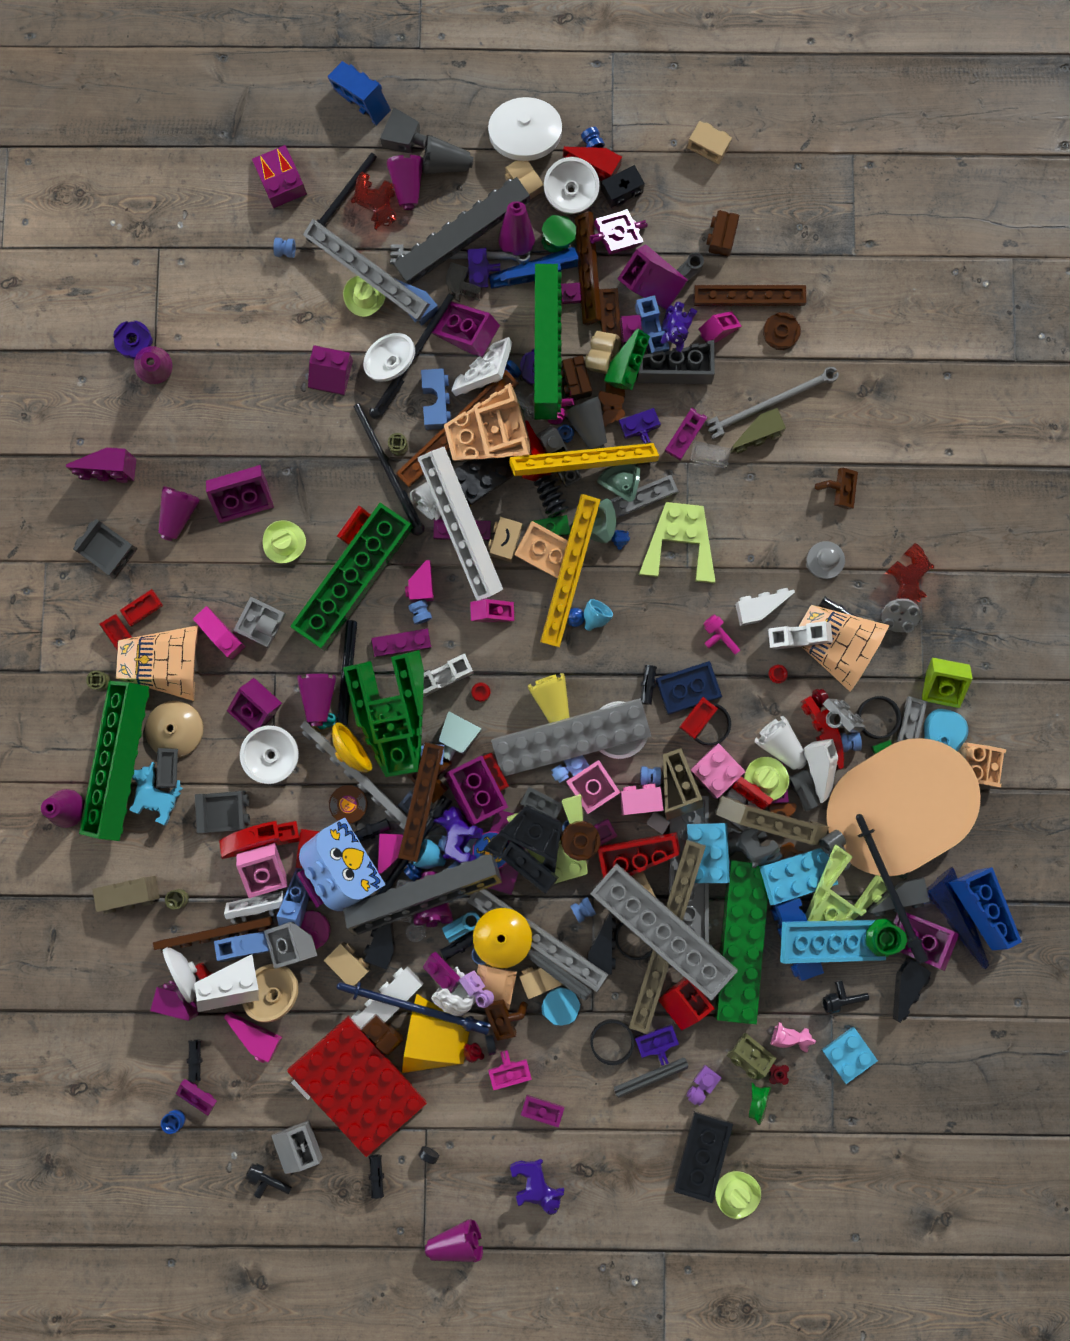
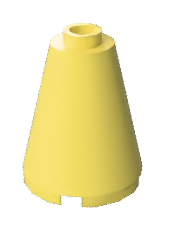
(551, 697)

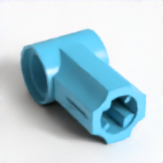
(459, 927)

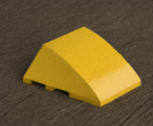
(433, 1041)

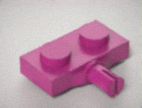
(509, 1072)

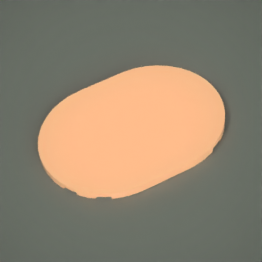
(914, 797)

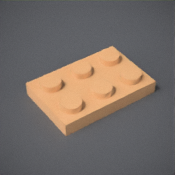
(542, 549)

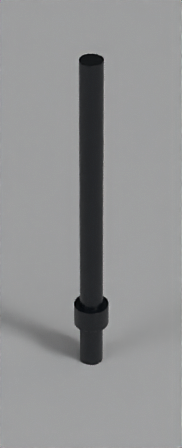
(345, 192)

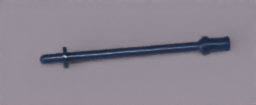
(468, 1023)

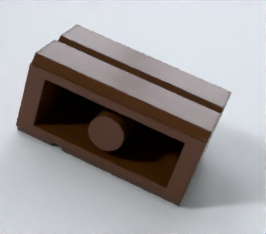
(723, 233)
(576, 378)

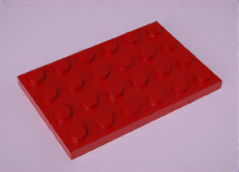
(357, 1086)

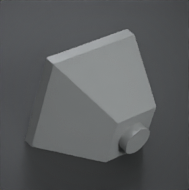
(289, 944)

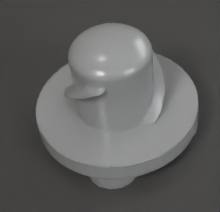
(825, 560)

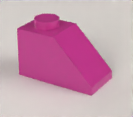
(719, 326)
(420, 584)
(492, 611)
(388, 850)

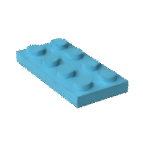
(794, 875)

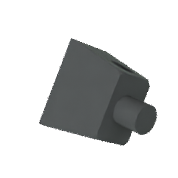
(402, 133)

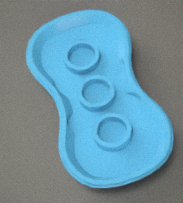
(946, 727)

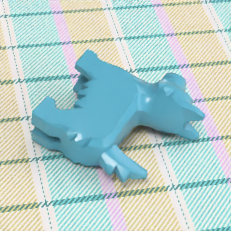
(152, 798)

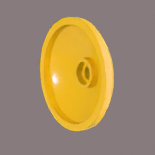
(350, 749)
(516, 933)

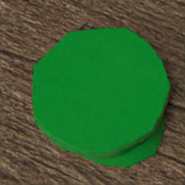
(558, 233)
(885, 938)
(759, 1103)

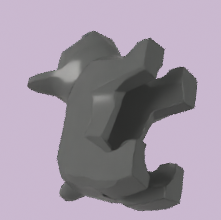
(749, 843)

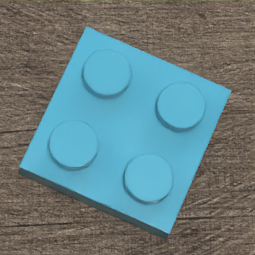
(849, 1055)

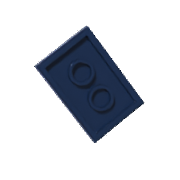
(687, 687)

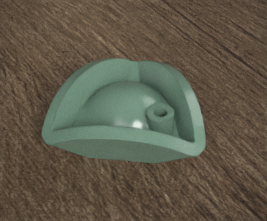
(621, 480)
(604, 522)

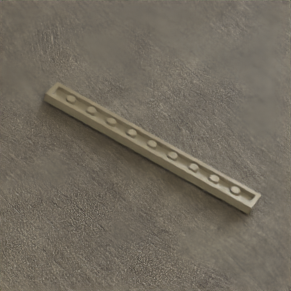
(657, 965)

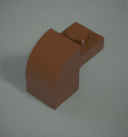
(384, 1035)

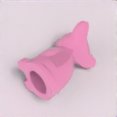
(787, 1038)

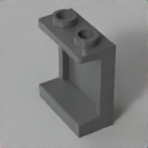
(104, 548)
(221, 811)

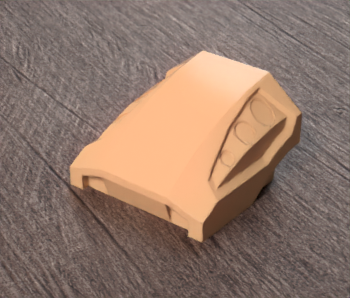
(985, 762)
(498, 981)

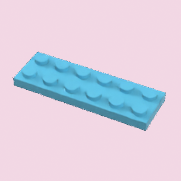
(826, 942)

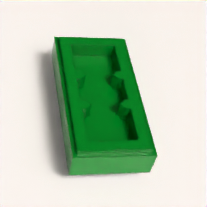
(557, 525)

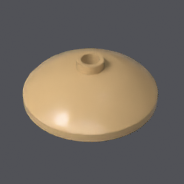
(186, 724)
(272, 983)

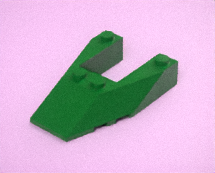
(393, 722)

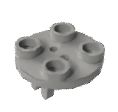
(909, 617)

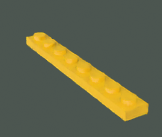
(583, 459)
(570, 570)

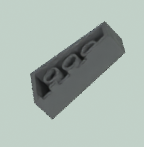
(689, 366)

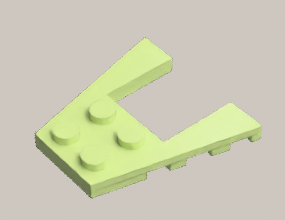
(685, 525)
(565, 866)
(830, 906)

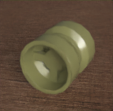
(400, 447)
(101, 682)
(175, 902)

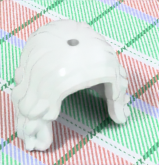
(456, 1003)

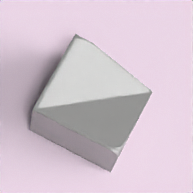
(658, 822)

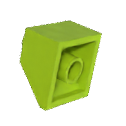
(946, 682)

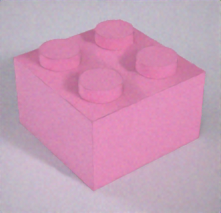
(717, 771)
(594, 786)
(640, 800)
(261, 870)

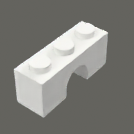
(807, 635)
(447, 674)

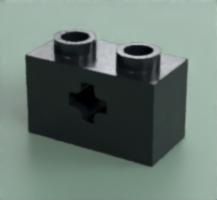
(623, 186)

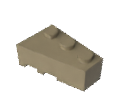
(679, 786)
(126, 894)

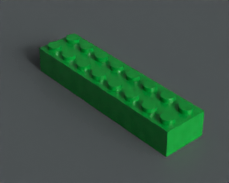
(547, 342)
(352, 576)
(114, 760)
(742, 943)

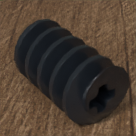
(550, 496)

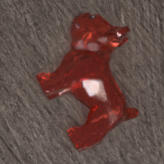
(375, 200)
(909, 576)

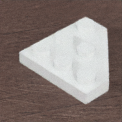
(484, 369)

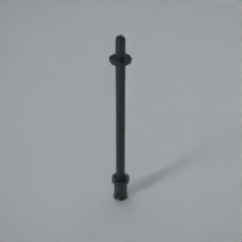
(435, 813)
(914, 941)

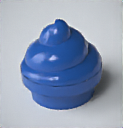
(620, 538)
(575, 617)

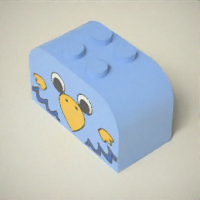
(339, 867)

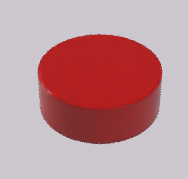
(480, 692)

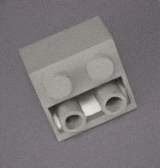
(297, 1148)

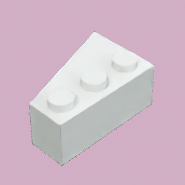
(228, 986)

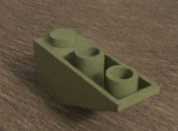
(764, 427)

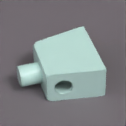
(457, 735)

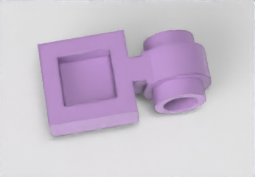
(474, 986)

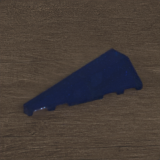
(956, 914)

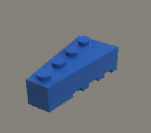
(987, 907)
(789, 912)

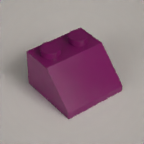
(329, 370)
(253, 705)
(171, 1002)

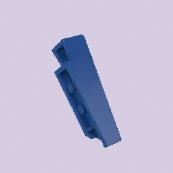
(526, 272)

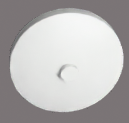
(525, 129)

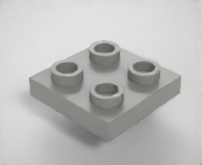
(259, 622)
(850, 721)

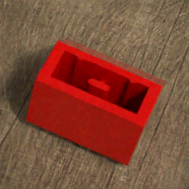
(685, 1003)

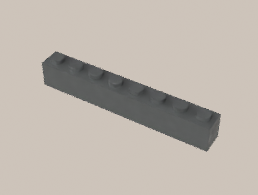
(460, 232)
(422, 894)

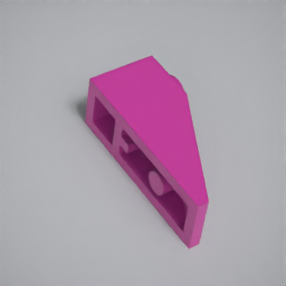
(219, 633)
(255, 1038)

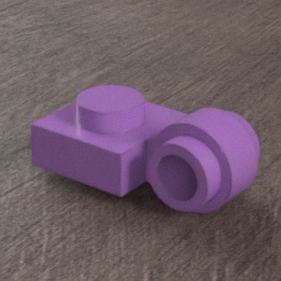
(706, 1080)

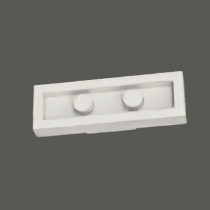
(253, 906)

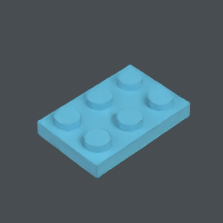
(715, 860)

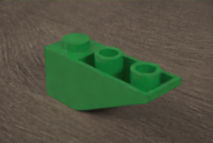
(626, 364)

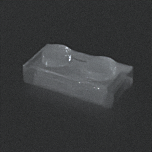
(710, 454)

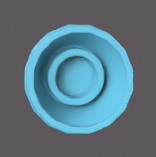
(596, 614)
(429, 856)

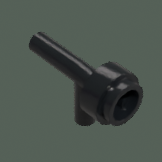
(833, 1004)
(255, 1174)

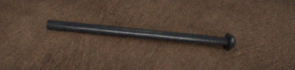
(396, 383)
(418, 528)

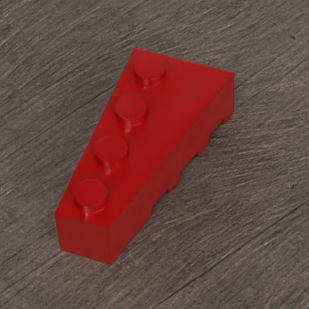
(639, 854)

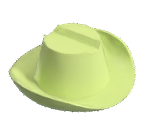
(362, 297)
(283, 541)
(769, 776)
(737, 1194)

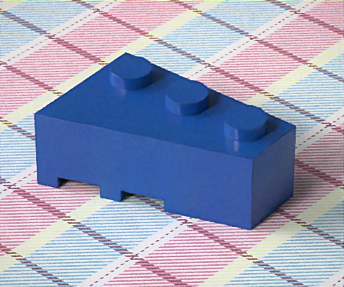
(361, 90)

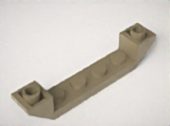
(770, 821)

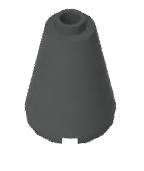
(444, 157)
(588, 422)

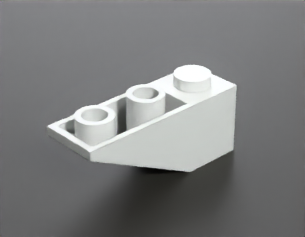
(755, 609)
(822, 762)

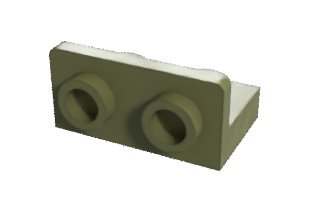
(751, 1057)

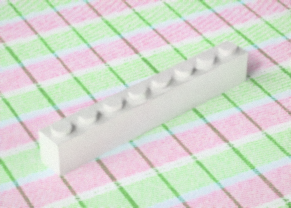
(460, 523)
(402, 988)

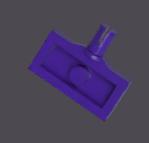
(479, 267)
(640, 425)
(657, 1043)

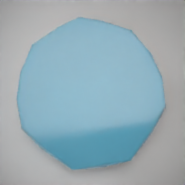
(560, 1006)

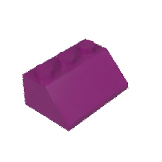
(239, 494)
(475, 791)

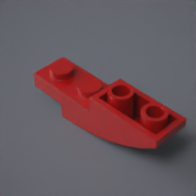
(827, 732)
(258, 836)

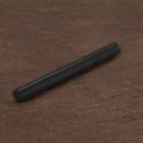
(348, 659)

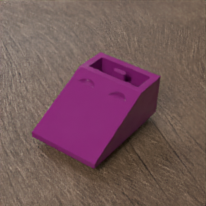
(651, 275)
(105, 465)

